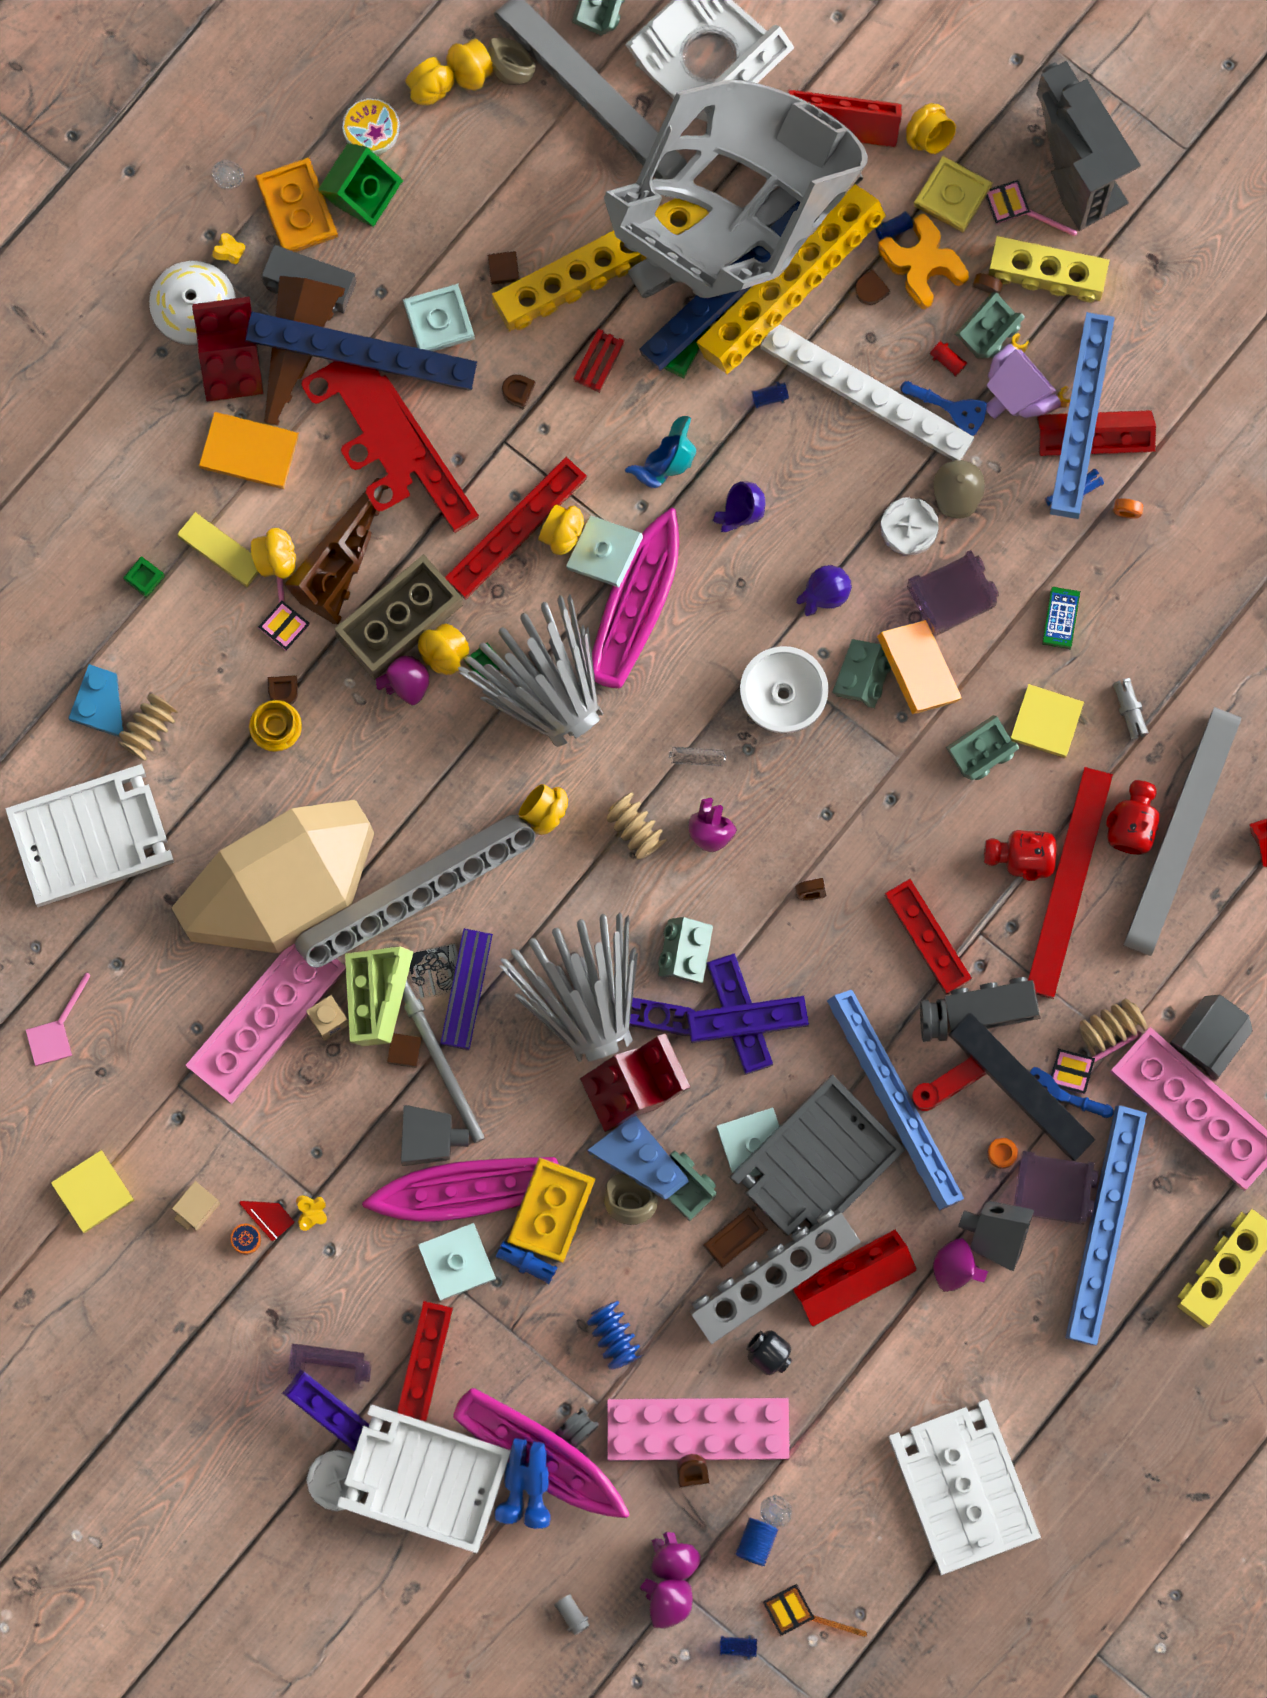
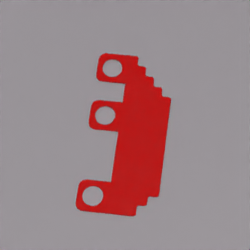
(382, 421)

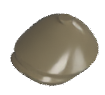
(510, 61)
(958, 488)
(628, 1200)

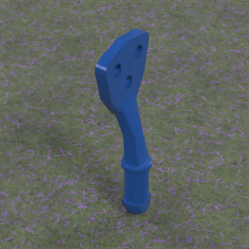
(953, 408)
(1085, 1104)

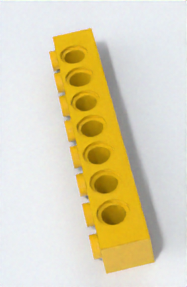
(583, 259)
(770, 302)

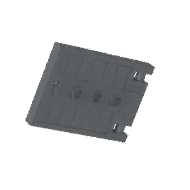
(818, 1159)

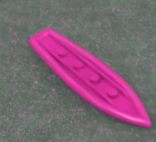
(637, 602)
(455, 1190)
(571, 1473)

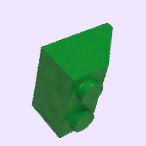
(360, 184)

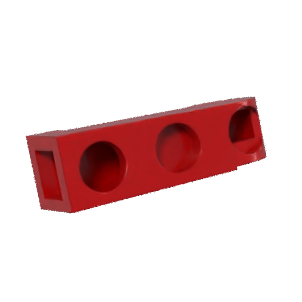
(929, 1096)

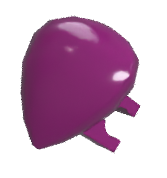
(406, 678)
(710, 828)
(956, 1266)
(674, 1559)
(669, 1602)

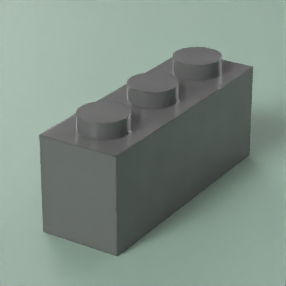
(292, 264)
(995, 1004)

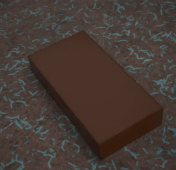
(735, 1237)

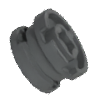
(929, 1019)
(577, 1428)

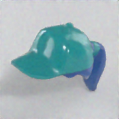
(671, 457)

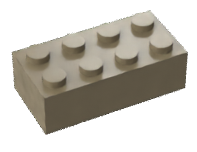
(397, 616)

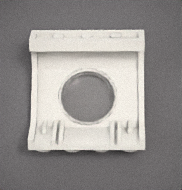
(705, 44)

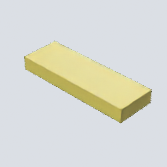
(219, 549)

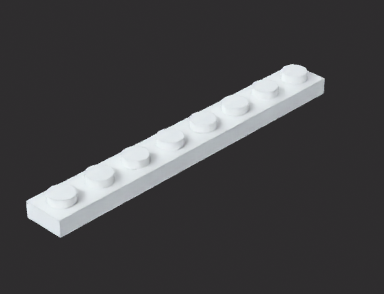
(867, 393)

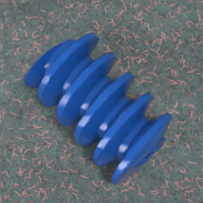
(613, 1336)

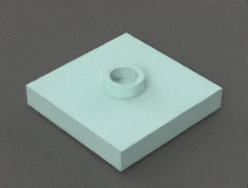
(439, 318)
(604, 551)
(745, 1135)
(457, 1262)

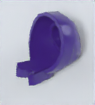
(743, 506)
(826, 588)

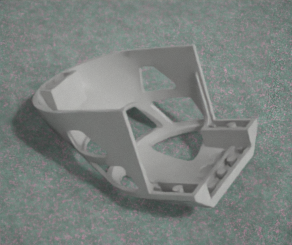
(764, 130)

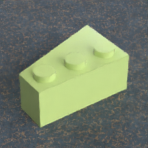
(375, 993)

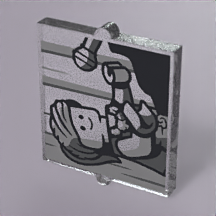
(433, 971)

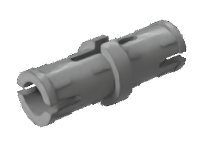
(1130, 708)

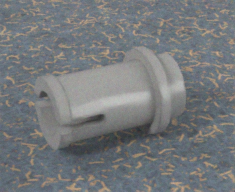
(572, 1615)

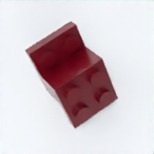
(226, 361)
(635, 1082)

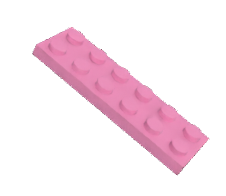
(262, 1022)
(1195, 1107)
(698, 1426)

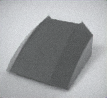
(1213, 1034)

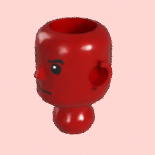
(1134, 821)
(1025, 854)

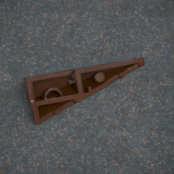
(306, 303)
(327, 572)

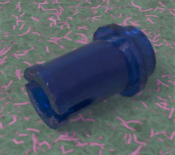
(894, 226)
(770, 395)
(738, 1646)

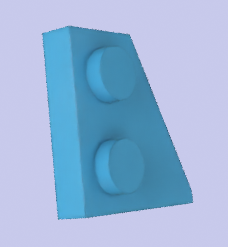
(98, 702)

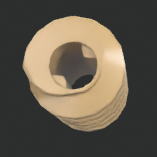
(147, 726)
(635, 827)
(1112, 1025)

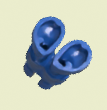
(529, 1477)

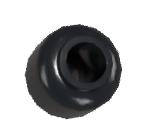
(769, 1352)

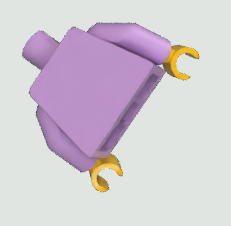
(1020, 385)

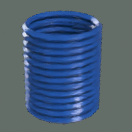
(756, 1542)

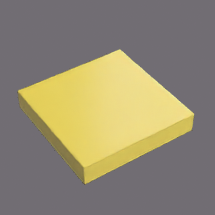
(953, 194)
(1047, 721)
(92, 1191)

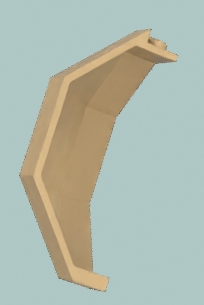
(279, 879)

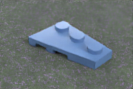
(639, 1156)

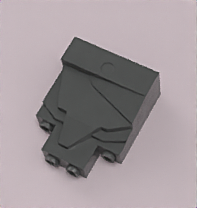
(1084, 146)

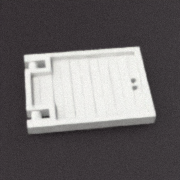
(88, 835)
(425, 1479)
(964, 1488)

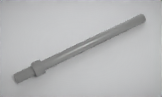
(415, 1010)

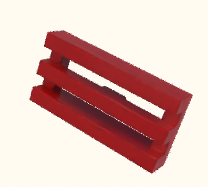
(609, 339)

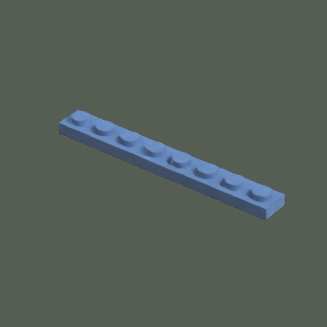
(1082, 416)
(895, 1099)
(1106, 1225)

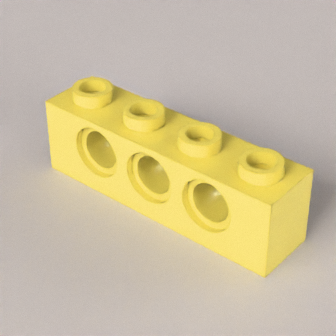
(1061, 261)
(1206, 1309)

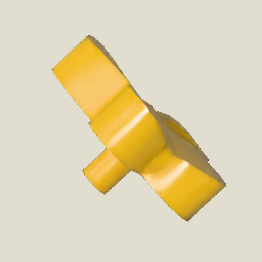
(228, 249)
(311, 1212)

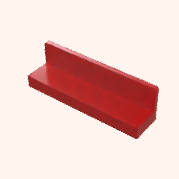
(867, 119)
(1113, 432)
(855, 1277)

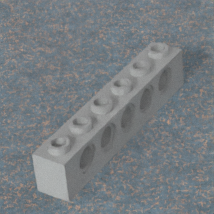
(717, 1326)

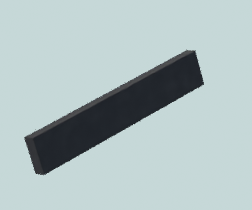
(1021, 1087)

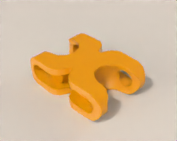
(923, 261)

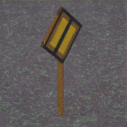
(791, 1611)

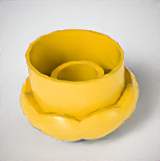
(470, 64)
(430, 82)
(930, 129)
(562, 529)
(274, 554)
(443, 648)
(275, 725)
(544, 808)

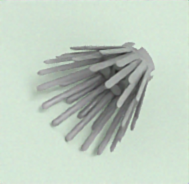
(548, 700)
(596, 1008)

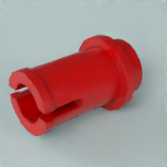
(948, 358)

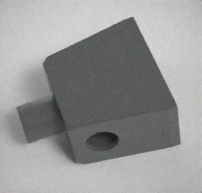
(429, 1136)
(998, 1232)

